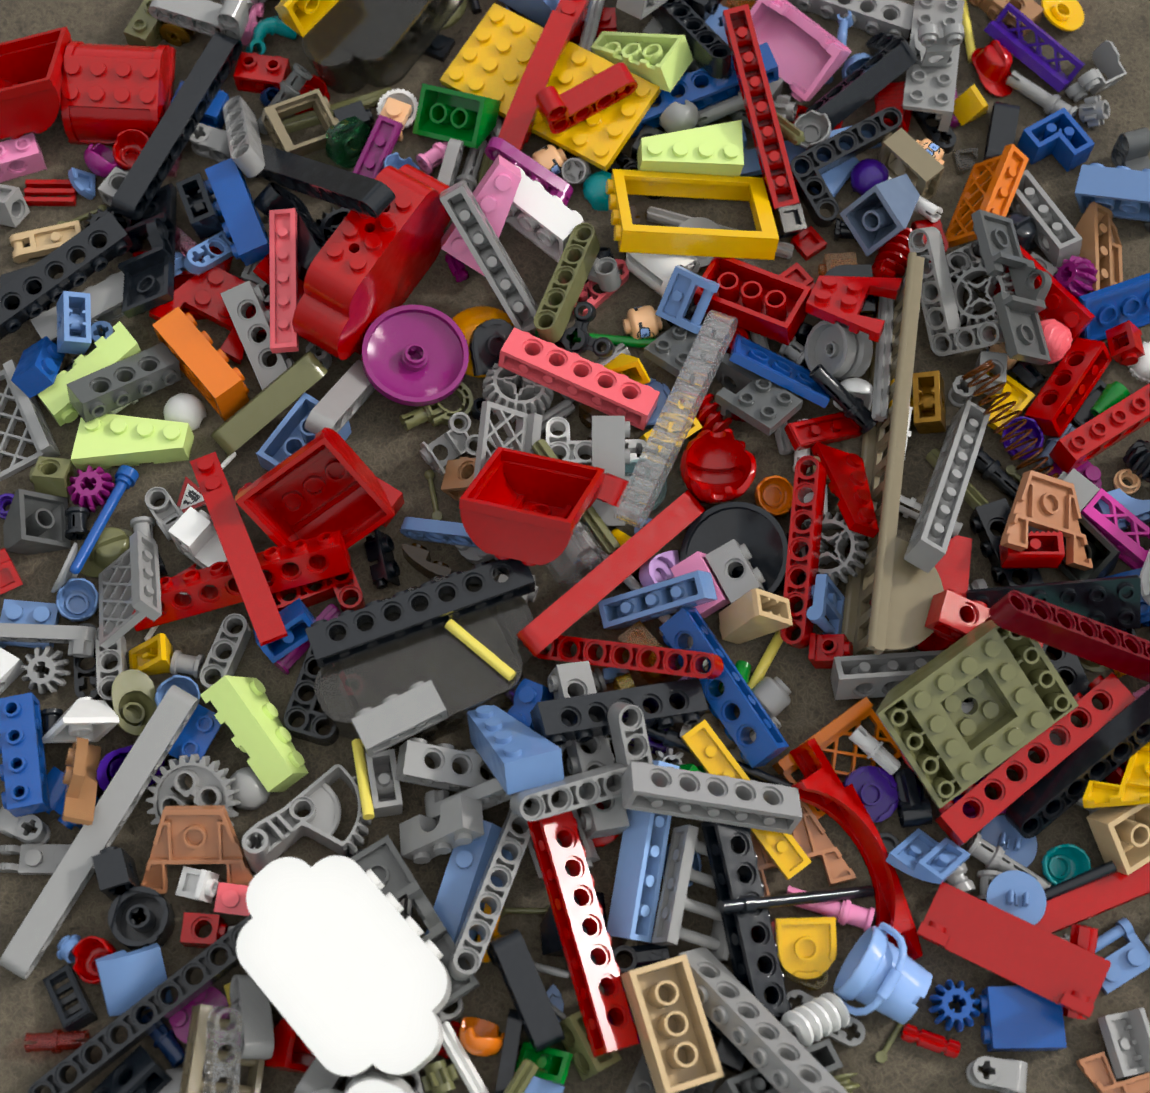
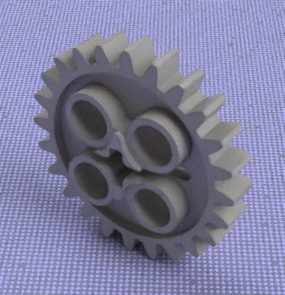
(205, 778)

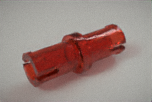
(55, 1041)

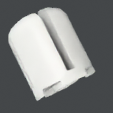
(657, 269)

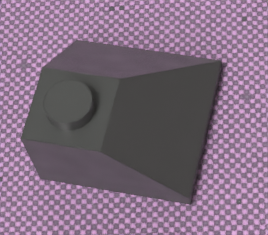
(36, 523)

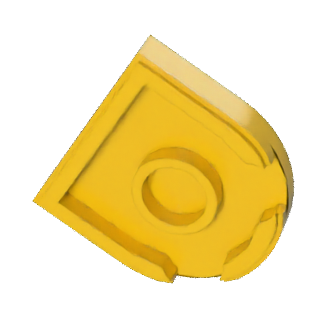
(806, 945)

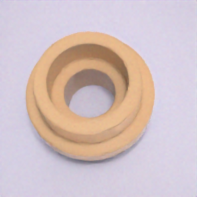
(1126, 474)

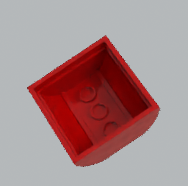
(31, 82)
(114, 90)
(317, 492)
(527, 505)

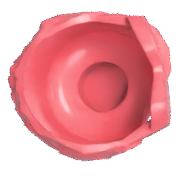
(1057, 339)

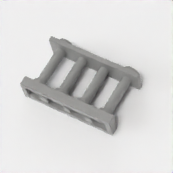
(675, 901)

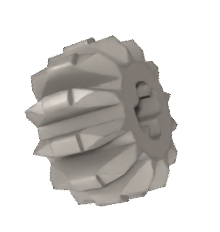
(50, 660)

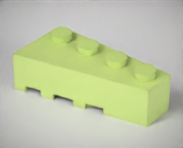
(653, 57)
(699, 150)
(108, 351)
(130, 441)
(257, 731)

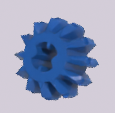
(962, 1015)

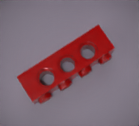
(1069, 386)
(945, 616)

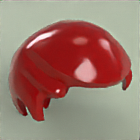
(717, 467)

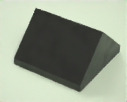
(1099, 549)

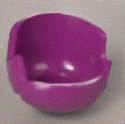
(100, 160)

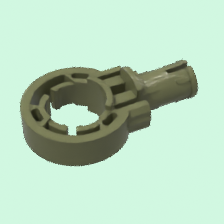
(440, 414)

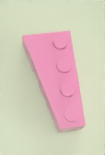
(495, 198)

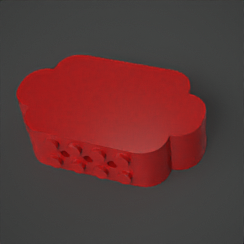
(372, 263)

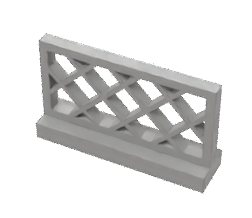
(35, 426)
(525, 435)
(131, 587)

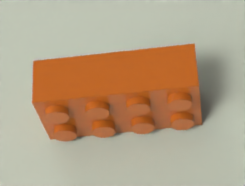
(202, 363)

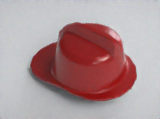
(993, 68)

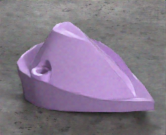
(658, 568)

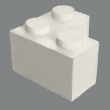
(197, 538)

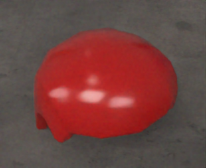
(128, 147)
(85, 954)

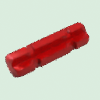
(930, 1041)

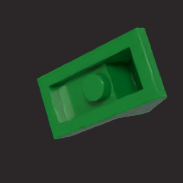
(551, 1063)

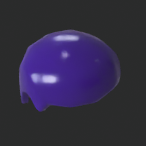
(867, 174)
(1036, 433)

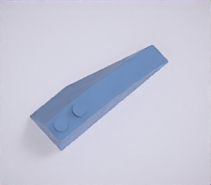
(463, 878)

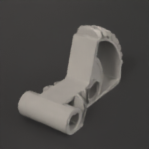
(284, 828)

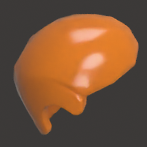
(774, 495)
(480, 1036)

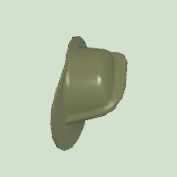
(109, 547)
(133, 700)

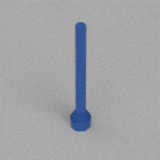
(124, 479)

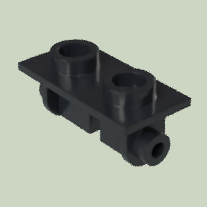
(381, 548)

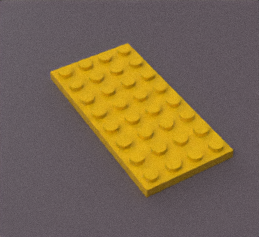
(495, 62)

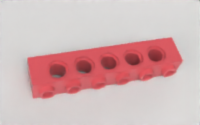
(560, 372)

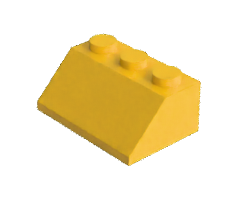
(303, 14)

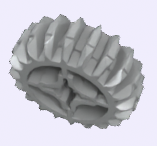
(974, 302)
(501, 388)
(839, 542)

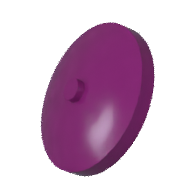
(415, 355)

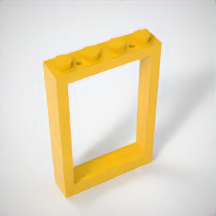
(685, 240)

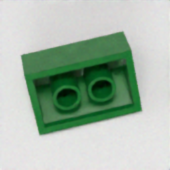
(455, 115)

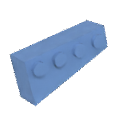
(513, 751)

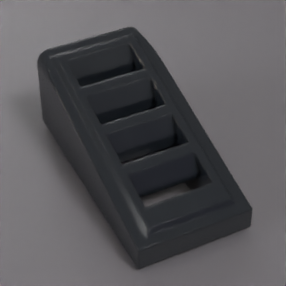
(78, 1015)

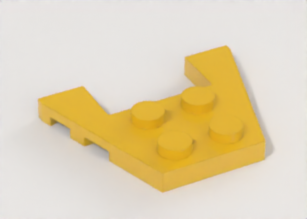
(1132, 790)

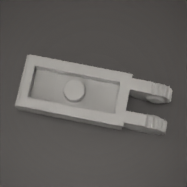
(34, 858)

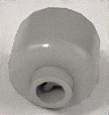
(772, 695)

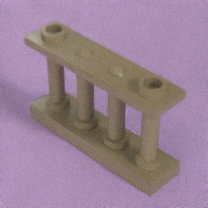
(195, 1057)

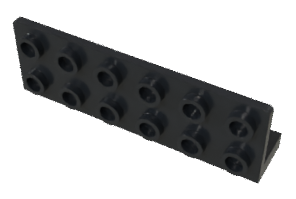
(1105, 600)

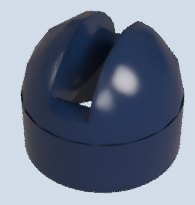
(268, 93)

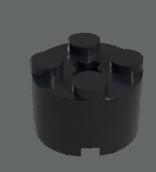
(134, 905)

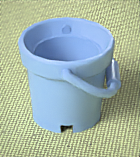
(882, 976)

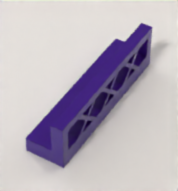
(1027, 54)

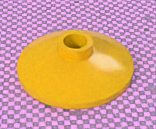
(1064, 13)

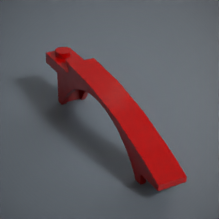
(559, 30)
(238, 549)
(826, 792)

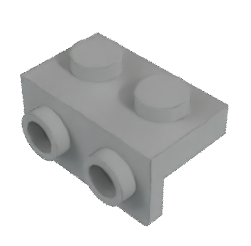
(1127, 1041)

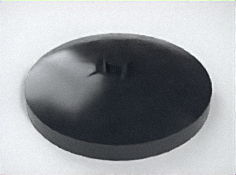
(746, 525)

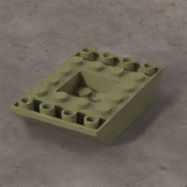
(1013, 702)

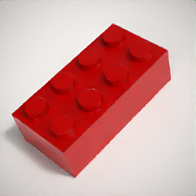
(757, 298)

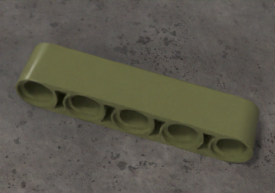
(567, 283)
(269, 403)

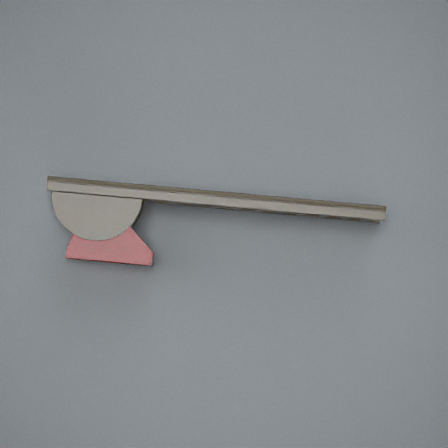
(890, 596)

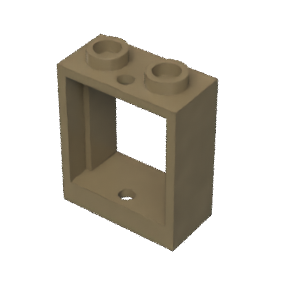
(272, 121)
(906, 156)

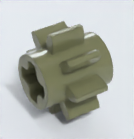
(439, 1077)

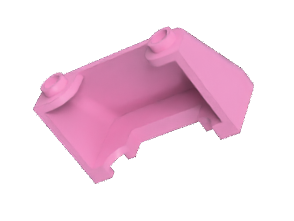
(800, 46)

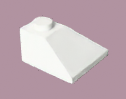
(83, 719)

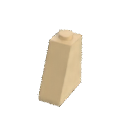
(754, 616)

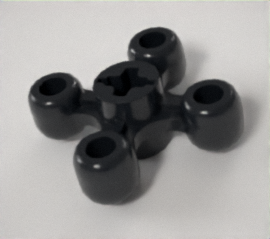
(580, 330)

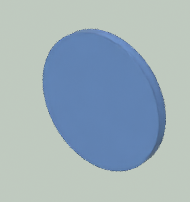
(1017, 847)
(1018, 895)

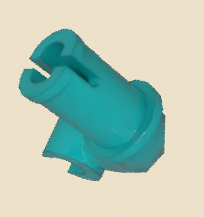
(272, 26)

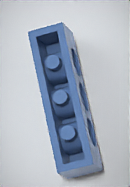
(657, 600)

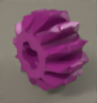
(1077, 275)
(93, 478)

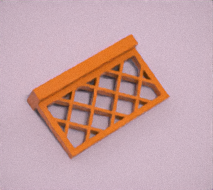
(997, 192)
(831, 734)

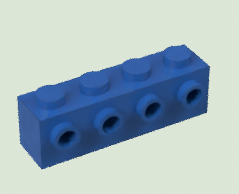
(239, 212)
(23, 756)

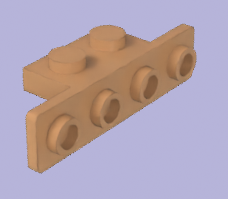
(81, 782)

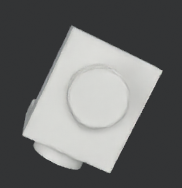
(197, 884)

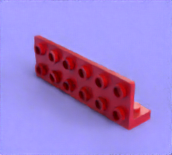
(1014, 949)

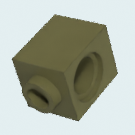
(52, 476)

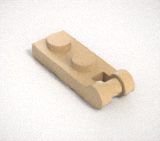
(42, 240)

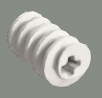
(816, 1018)

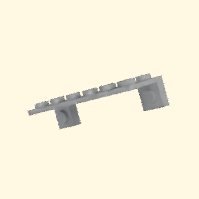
(933, 87)

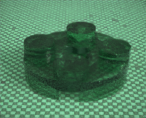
(338, 137)

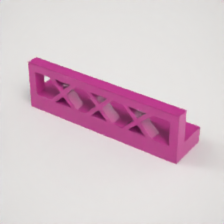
(1130, 548)

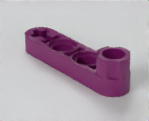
(551, 182)

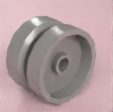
(838, 350)

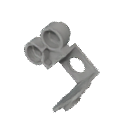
(936, 43)
(1108, 62)
(454, 440)

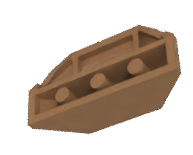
(1101, 245)

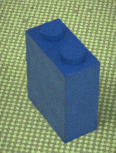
(1020, 1020)

